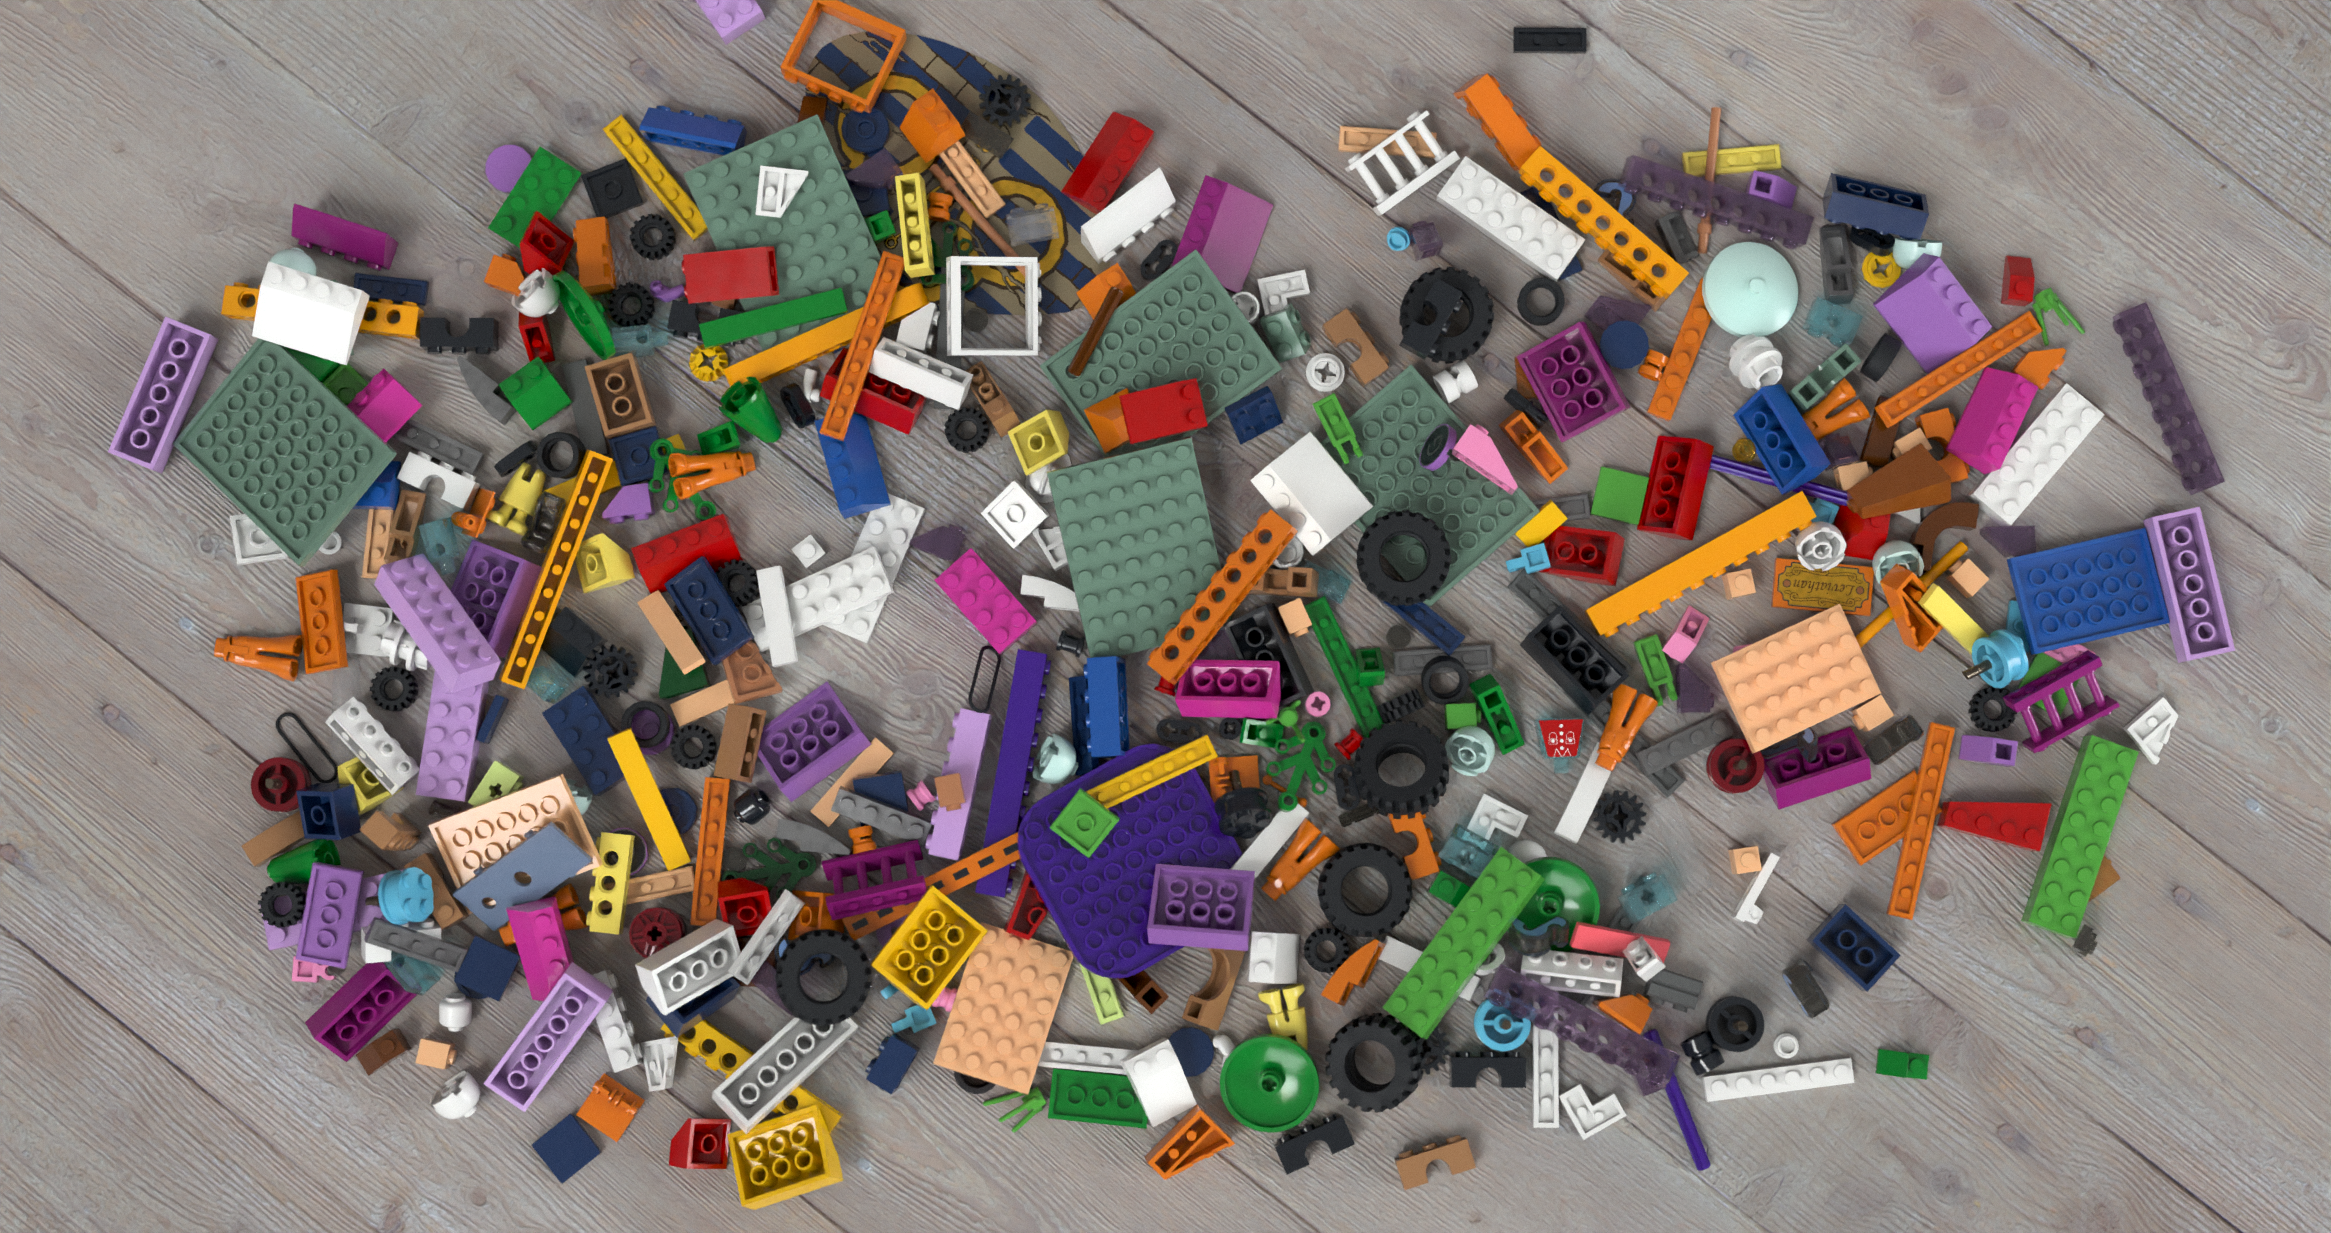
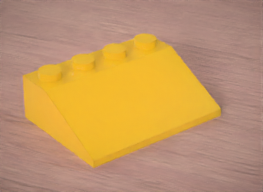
(928, 948)
(784, 1158)

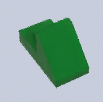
(719, 439)
(1370, 667)
(1260, 733)
(1902, 1064)

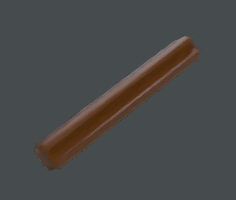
(1095, 331)

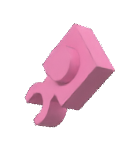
(309, 972)

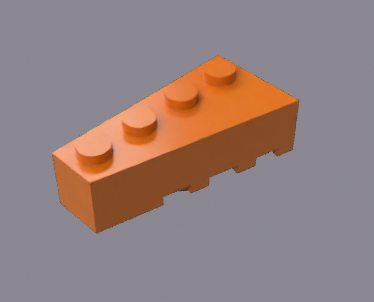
(1498, 119)

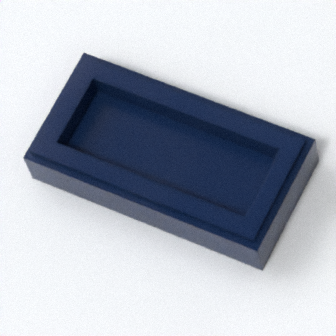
(492, 719)

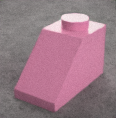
(1685, 634)

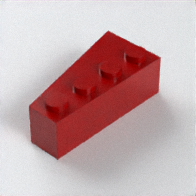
(2006, 823)
(1026, 911)

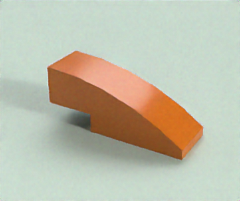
(1533, 446)
(1353, 972)

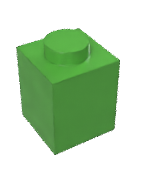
(1461, 715)

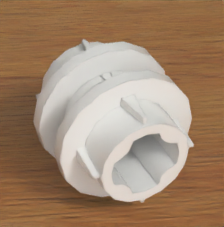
(1755, 362)
(399, 645)

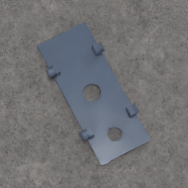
(544, 855)

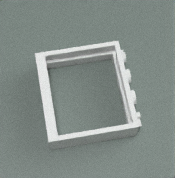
(953, 298)

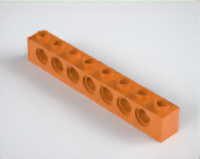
(1235, 593)

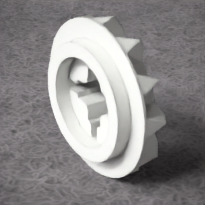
(1335, 367)

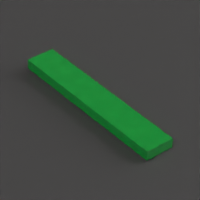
(773, 318)
(1343, 665)

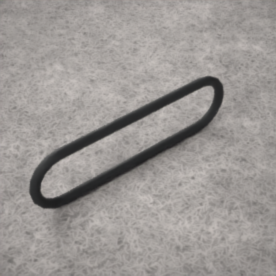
(975, 678)
(315, 742)

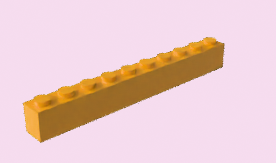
(1701, 563)
(555, 569)

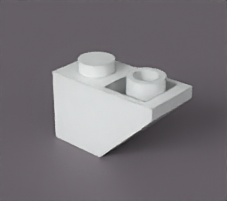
(917, 328)
(1643, 959)

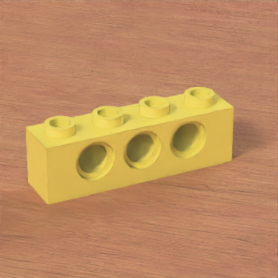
(914, 225)
(596, 919)

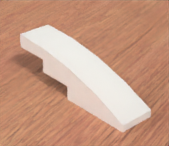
(1582, 799)
(1405, 957)

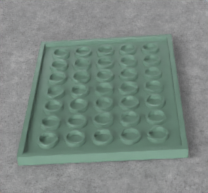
(818, 239)
(1164, 335)
(284, 449)
(1460, 500)
(1135, 544)

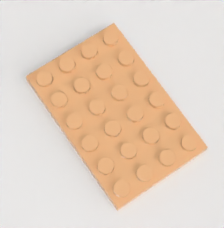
(1795, 678)
(497, 826)
(1004, 1009)

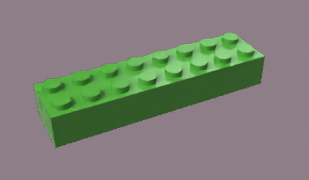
(2079, 836)
(1463, 943)

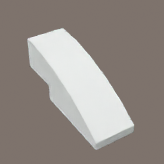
(1055, 595)

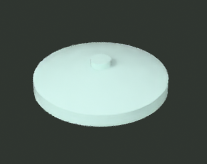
(1750, 289)

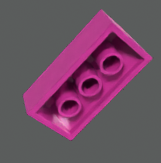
(384, 405)
(1991, 419)
(1230, 689)
(540, 944)

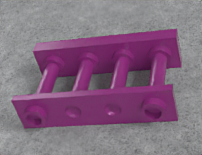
(2045, 686)
(880, 896)

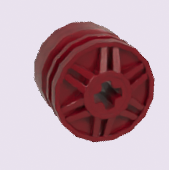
(666, 921)

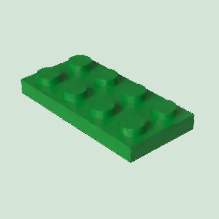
(539, 189)
(1095, 1099)

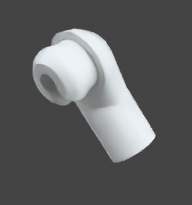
(809, 385)
(1224, 1044)

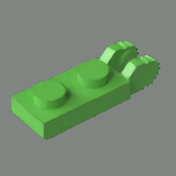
(1336, 425)
(1655, 667)

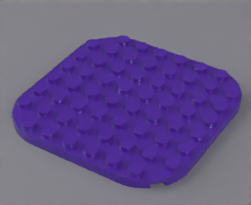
(1106, 898)

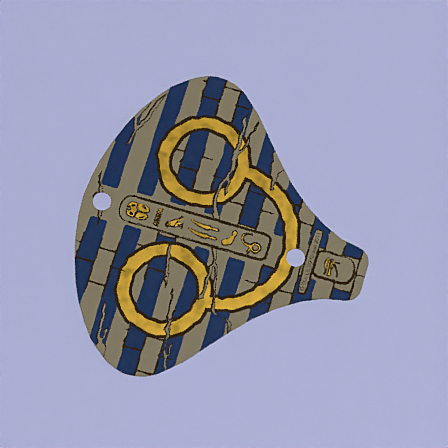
(1027, 175)

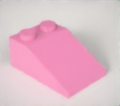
(1481, 454)

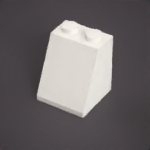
(1273, 957)

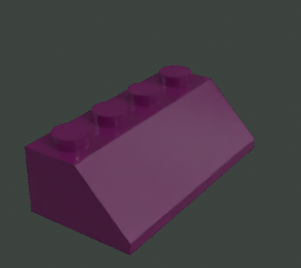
(343, 237)
(1837, 765)
(358, 1010)

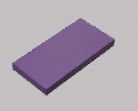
(329, 915)

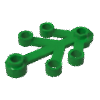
(660, 462)
(1302, 762)

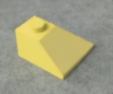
(1040, 440)
(602, 564)
(367, 787)

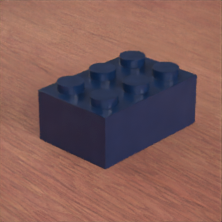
(1853, 947)
(699, 1008)

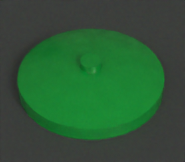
(585, 315)
(1564, 893)
(1269, 1083)

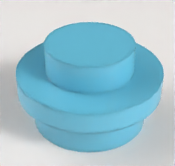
(1398, 238)

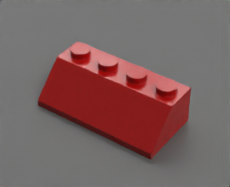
(1108, 162)
(879, 398)
(1675, 487)
(670, 554)

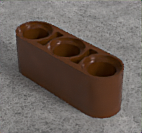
(1878, 439)

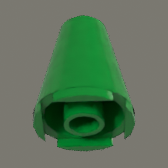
(752, 410)
(297, 864)

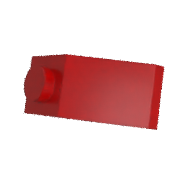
(2017, 281)
(536, 337)

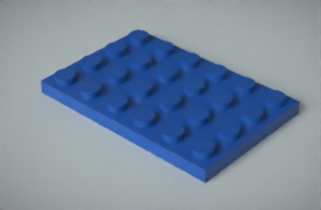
(2088, 591)

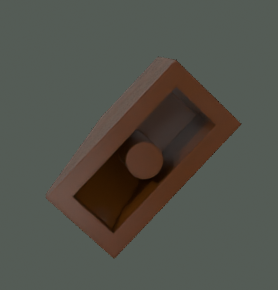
(383, 1051)

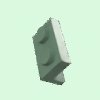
(1286, 333)

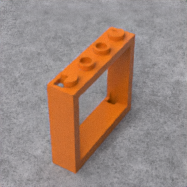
(855, 17)

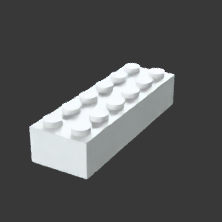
(1510, 219)
(2036, 455)
(780, 1068)

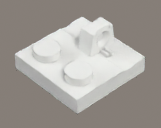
(1015, 514)
(252, 543)
(365, 628)

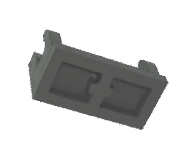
(1676, 238)

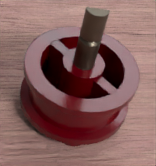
(1734, 766)
(276, 783)

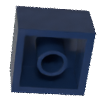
(328, 811)
(892, 1063)

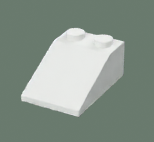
(1158, 1081)

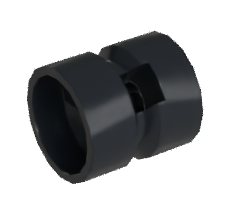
(1701, 1051)

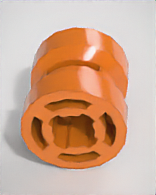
(939, 206)
(1653, 365)
(864, 844)

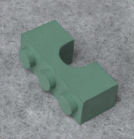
(1823, 377)

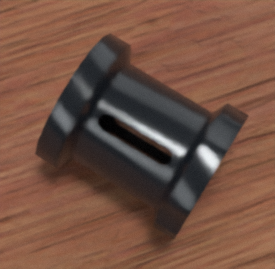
(1070, 643)
(1237, 730)

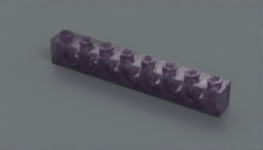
(1797, 223)
(2172, 386)
(1595, 1025)

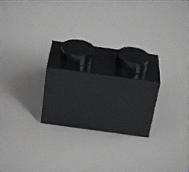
(571, 641)

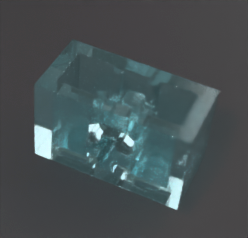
(1844, 320)
(1467, 850)
(1638, 909)

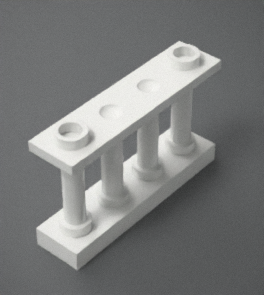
(1422, 172)

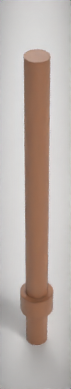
(949, 185)
(1704, 228)

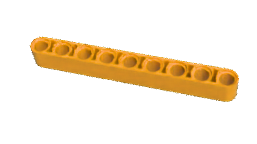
(820, 340)

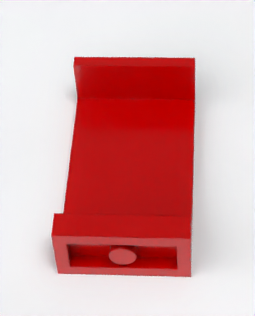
(730, 274)

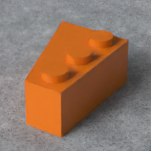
(595, 255)
(1903, 593)
(1187, 1143)

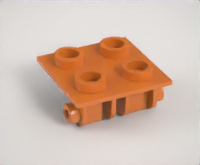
(474, 522)
(1219, 773)
(610, 1107)

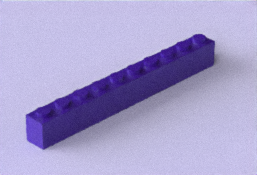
(1015, 762)

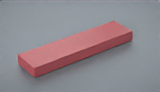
(1613, 941)

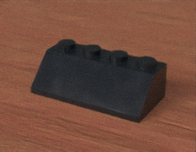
(1263, 637)
(1574, 660)

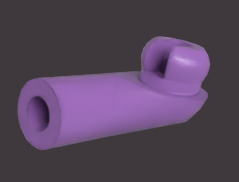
(665, 293)

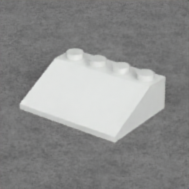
(1128, 217)
(308, 313)
(1312, 493)

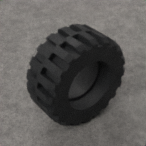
(1474, 297)
(1411, 525)
(1394, 740)
(1398, 884)
(789, 984)
(1349, 1080)

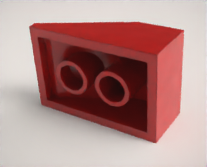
(1163, 411)
(1584, 554)

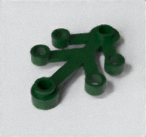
(941, 255)
(775, 870)

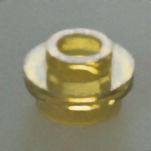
(1739, 450)

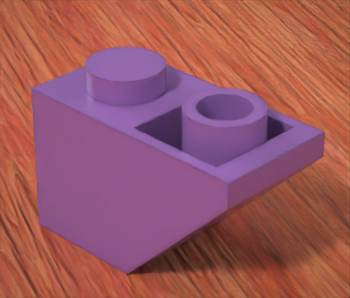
(1771, 188)
(630, 502)
(1988, 750)

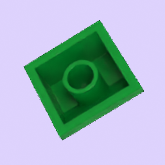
(535, 393)

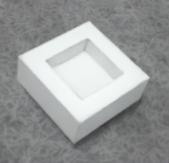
(808, 551)

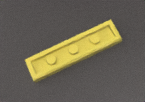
(1734, 160)
(1951, 617)

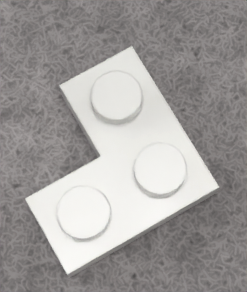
(1278, 288)
(1495, 814)
(1587, 1117)

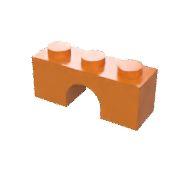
(1940, 427)
(1423, 859)

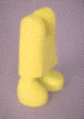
(520, 496)
(1290, 1021)

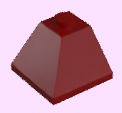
(544, 246)
(1861, 535)
(743, 904)
(701, 1144)

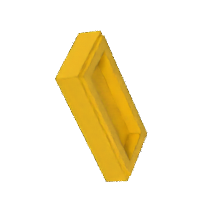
(1542, 524)

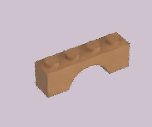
(391, 832)
(1209, 1003)

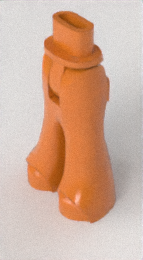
(1838, 396)
(722, 467)
(247, 652)
(1618, 739)
(1288, 871)
(572, 919)

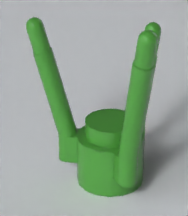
(2048, 301)
(1288, 717)
(1033, 1100)

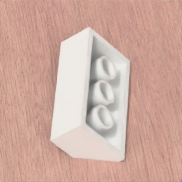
(689, 965)

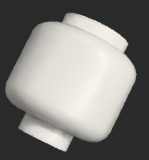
(455, 1011)

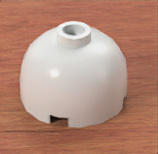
(537, 294)
(1820, 546)
(457, 1097)

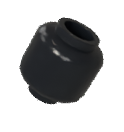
(752, 806)

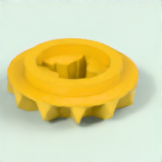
(1879, 280)
(706, 373)

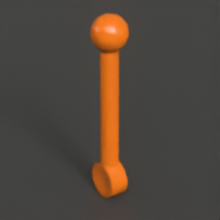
(1267, 780)

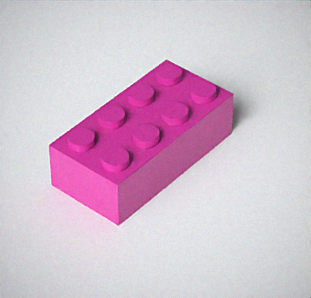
(985, 601)

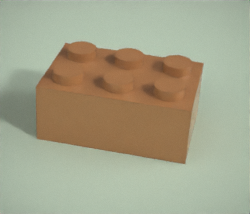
(620, 395)

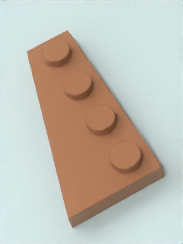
(749, 675)

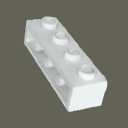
(920, 373)
(373, 745)
(1575, 972)
(616, 1028)

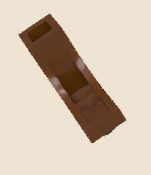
(1953, 515)
(1145, 990)

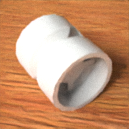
(1248, 305)
(1455, 381)

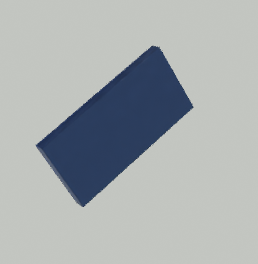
(709, 610)

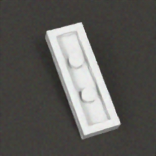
(1746, 909)

